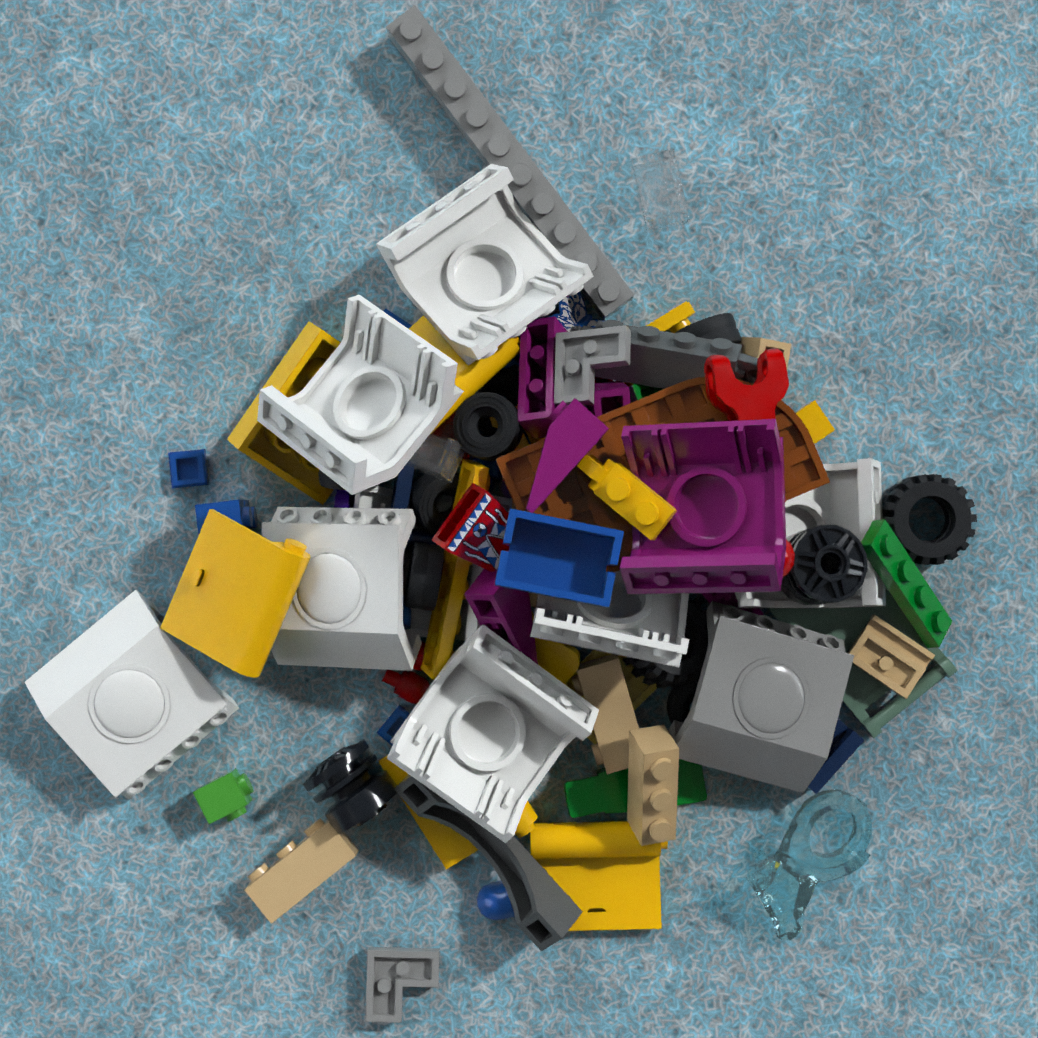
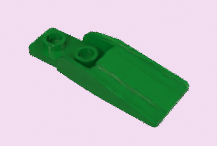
(610, 791)

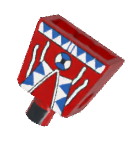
(475, 529)

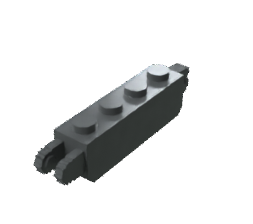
(670, 358)

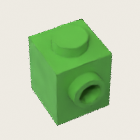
(225, 796)

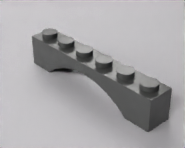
(537, 900)

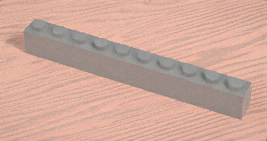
(498, 146)

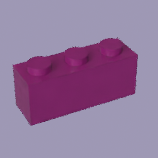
(537, 375)

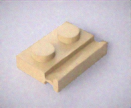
(890, 656)

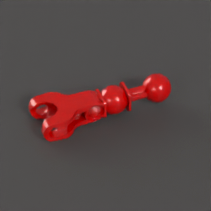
(749, 401)

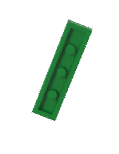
(906, 583)

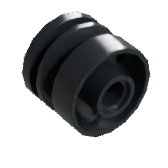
(826, 566)
(355, 792)

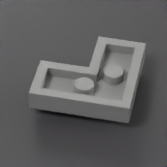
(580, 354)
(390, 971)

